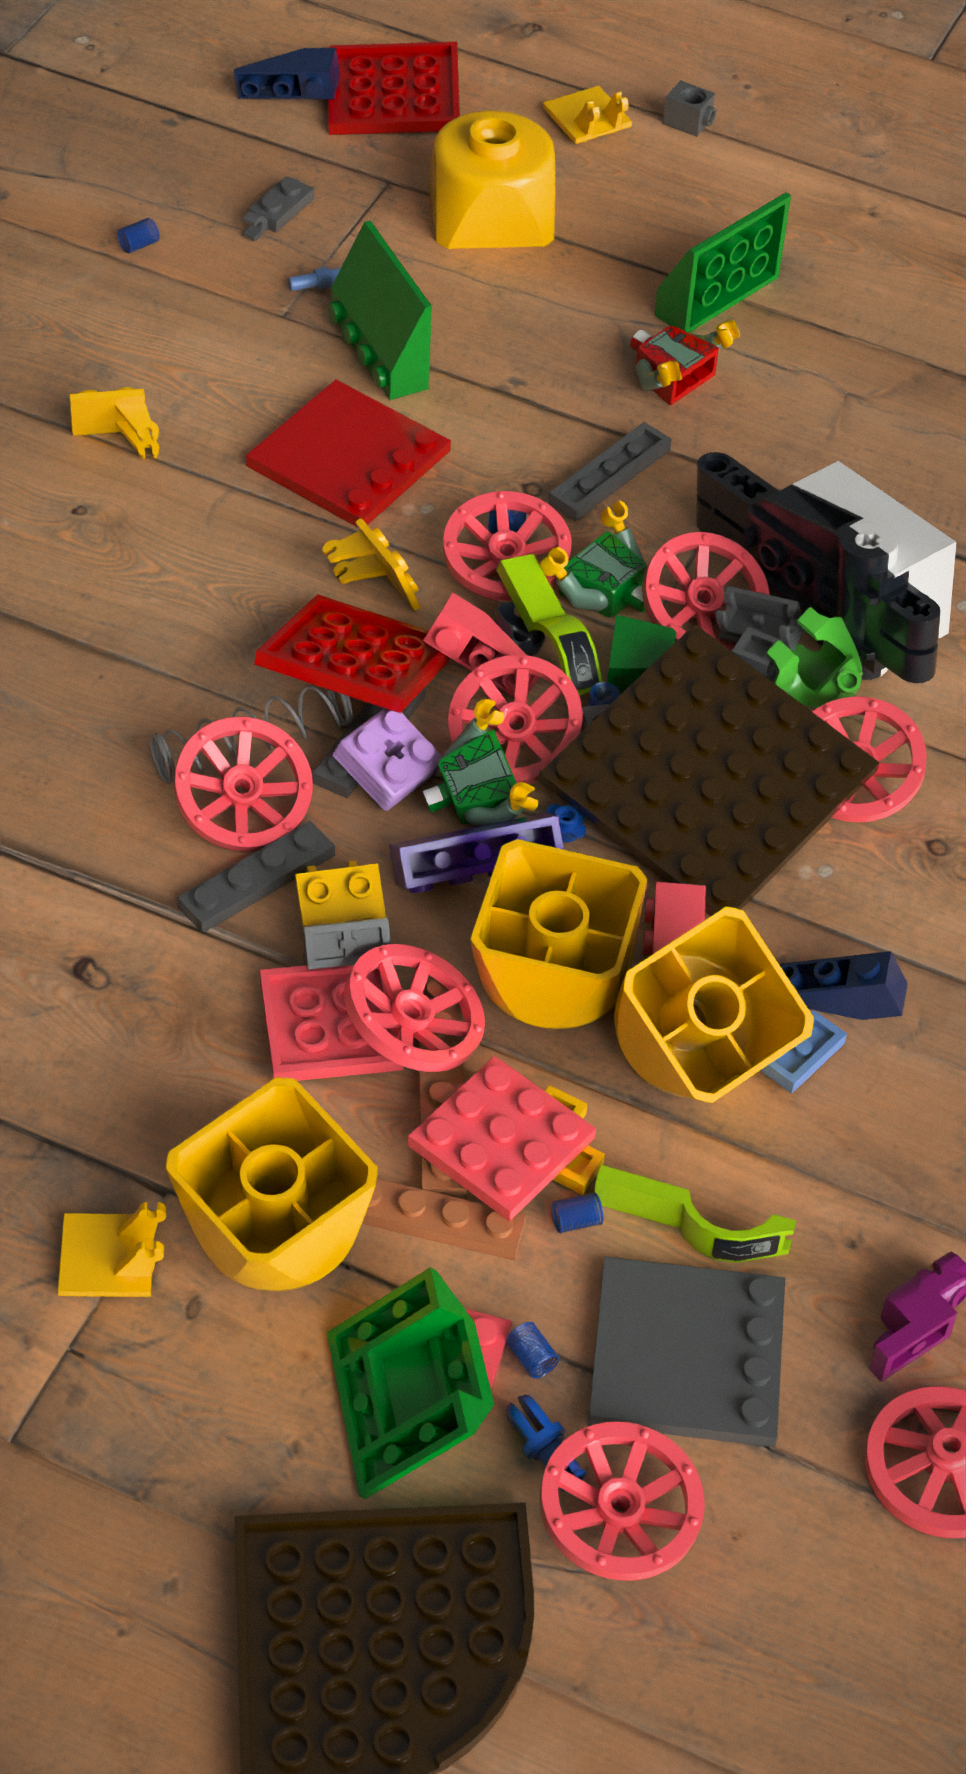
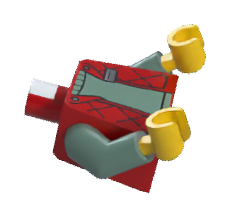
(679, 361)

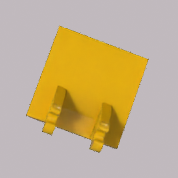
(589, 113)
(115, 412)
(373, 561)
(340, 894)
(110, 1253)

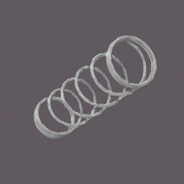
(165, 753)

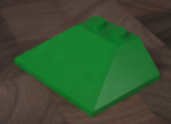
(408, 1380)

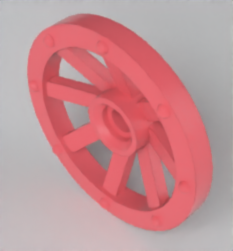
(504, 543)
(702, 587)
(519, 711)
(908, 732)
(245, 777)
(410, 1012)
(938, 1462)
(622, 1493)

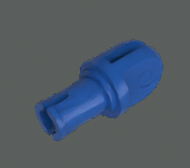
(549, 1435)

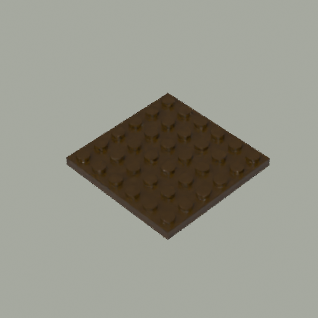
(709, 772)

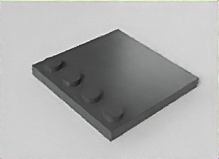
(689, 1351)

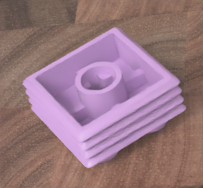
(366, 757)

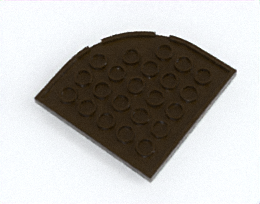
(378, 1635)

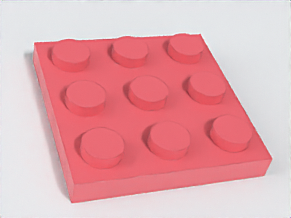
(311, 1027)
(501, 1137)

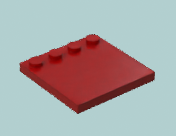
(395, 88)
(348, 453)
(353, 653)

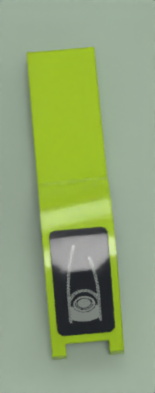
(543, 612)
(674, 1208)

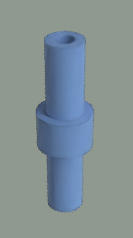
(320, 278)

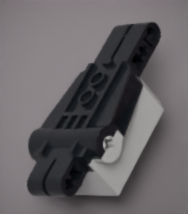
(844, 554)

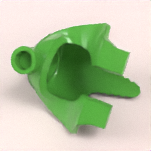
(823, 674)

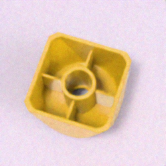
(492, 182)
(556, 933)
(736, 988)
(273, 1188)

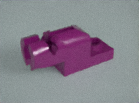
(919, 1315)

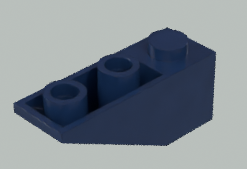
(293, 75)
(851, 985)

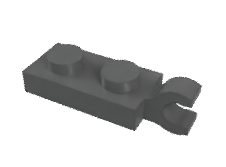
(277, 207)

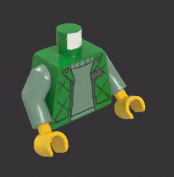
(605, 573)
(478, 775)

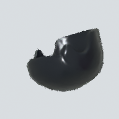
(516, 629)

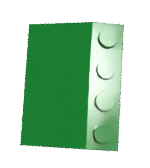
(725, 268)
(383, 315)

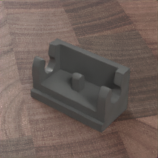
(761, 612)
(342, 941)

